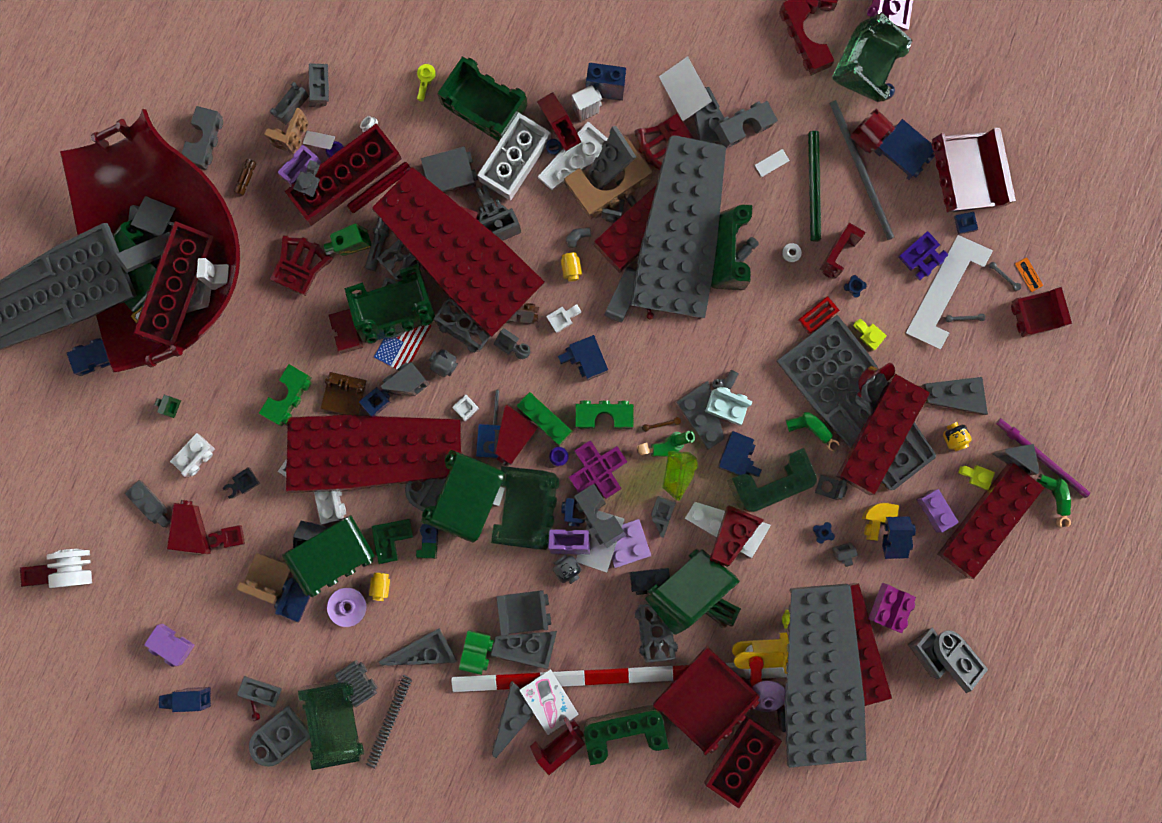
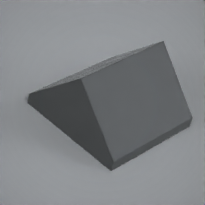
(1022, 456)
(924, 650)

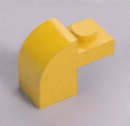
(876, 515)

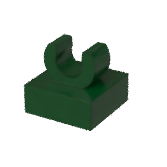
(167, 405)

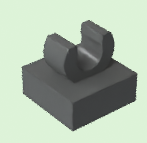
(845, 553)

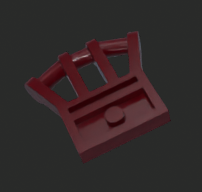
(668, 128)
(292, 275)

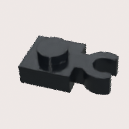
(243, 482)

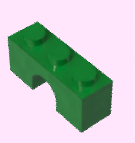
(280, 411)
(621, 413)
(544, 418)

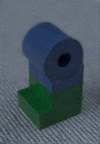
(429, 542)

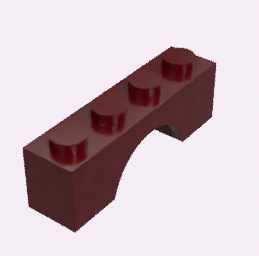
(815, 55)

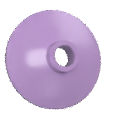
(337, 610)
(771, 696)

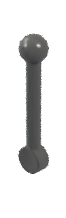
(1016, 286)
(981, 317)

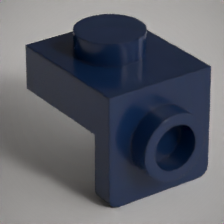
(567, 509)

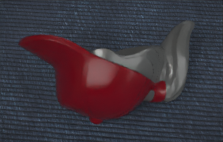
(871, 385)

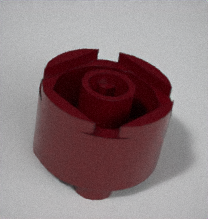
(871, 131)

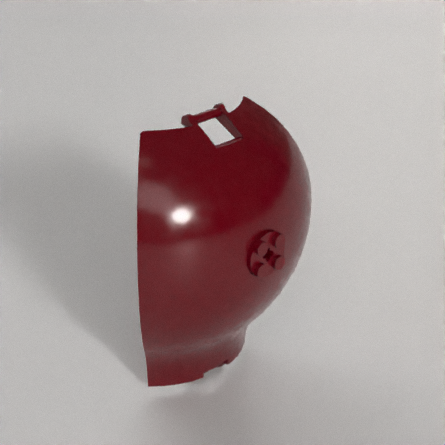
(111, 179)

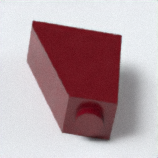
(559, 121)
(513, 435)
(187, 529)

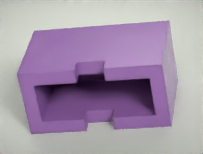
(298, 163)
(937, 510)
(569, 542)
(165, 644)

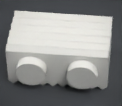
(586, 103)

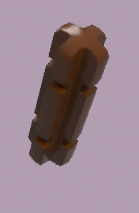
(245, 177)

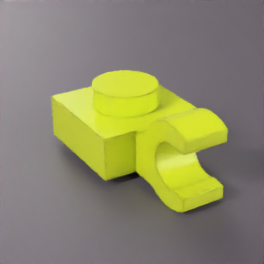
(871, 335)
(978, 476)

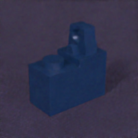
(588, 355)
(735, 456)
(187, 699)

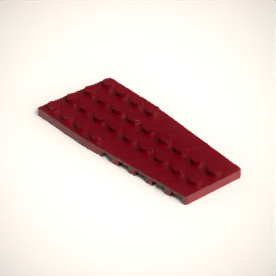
(458, 251)
(366, 451)

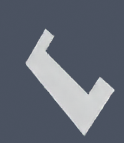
(924, 323)

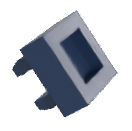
(966, 223)

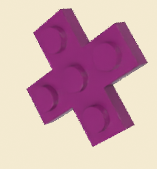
(598, 469)

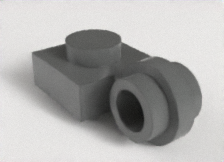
(508, 342)

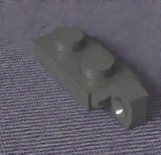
(148, 504)

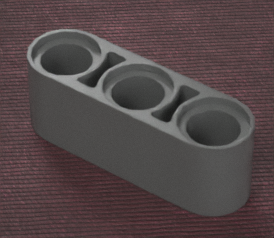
(622, 297)

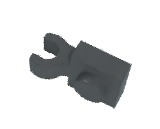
(307, 181)

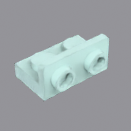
(728, 405)

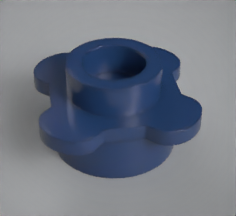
(854, 280)
(818, 532)

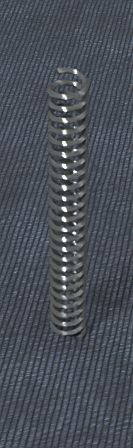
(389, 725)

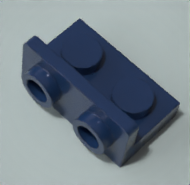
(292, 602)

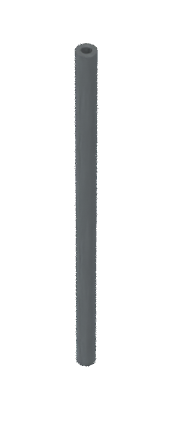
(861, 169)

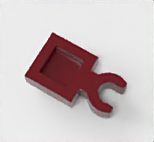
(230, 537)

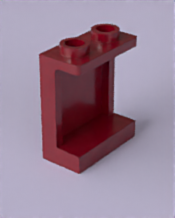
(851, 235)
(1041, 312)
(560, 748)

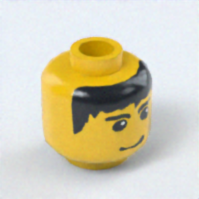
(957, 436)

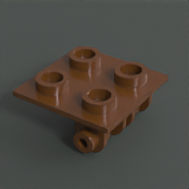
(343, 394)

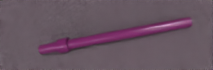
(1013, 434)

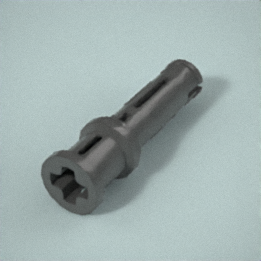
(378, 231)

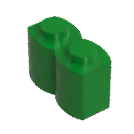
(475, 652)

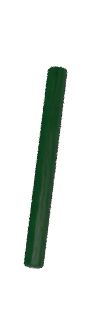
(814, 186)

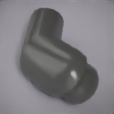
(575, 235)
(727, 382)

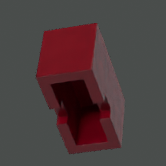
(348, 337)

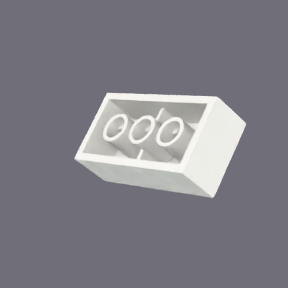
(509, 145)

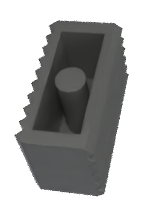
(362, 686)

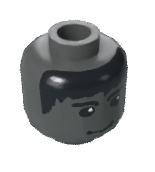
(443, 363)
(567, 569)

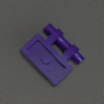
(918, 251)

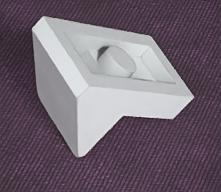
(212, 275)

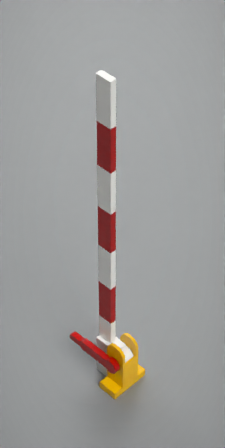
(752, 660)

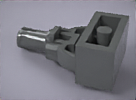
(497, 219)

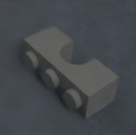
(758, 117)
(210, 123)
(607, 530)

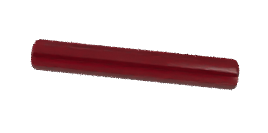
(378, 187)

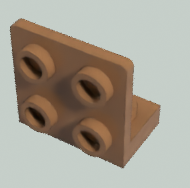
(290, 140)
(265, 578)

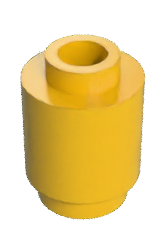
(571, 267)
(379, 586)

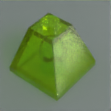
(679, 473)

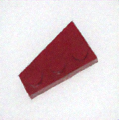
(733, 534)

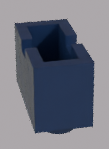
(86, 357)
(898, 540)

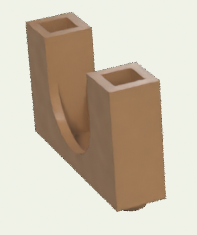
(594, 200)

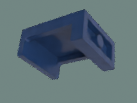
(607, 79)
(907, 149)

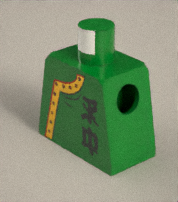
(348, 240)

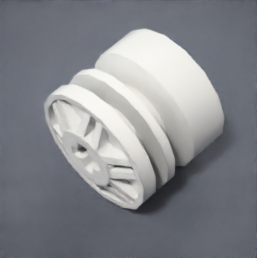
(69, 568)

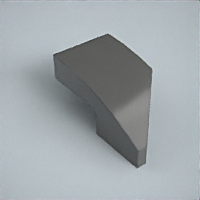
(662, 513)

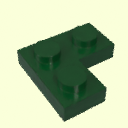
(385, 538)

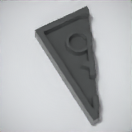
(427, 650)
(512, 719)

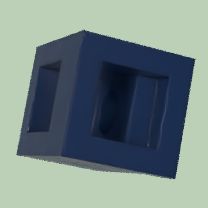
(368, 401)

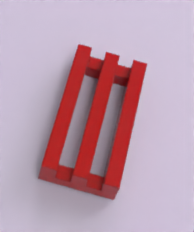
(806, 325)

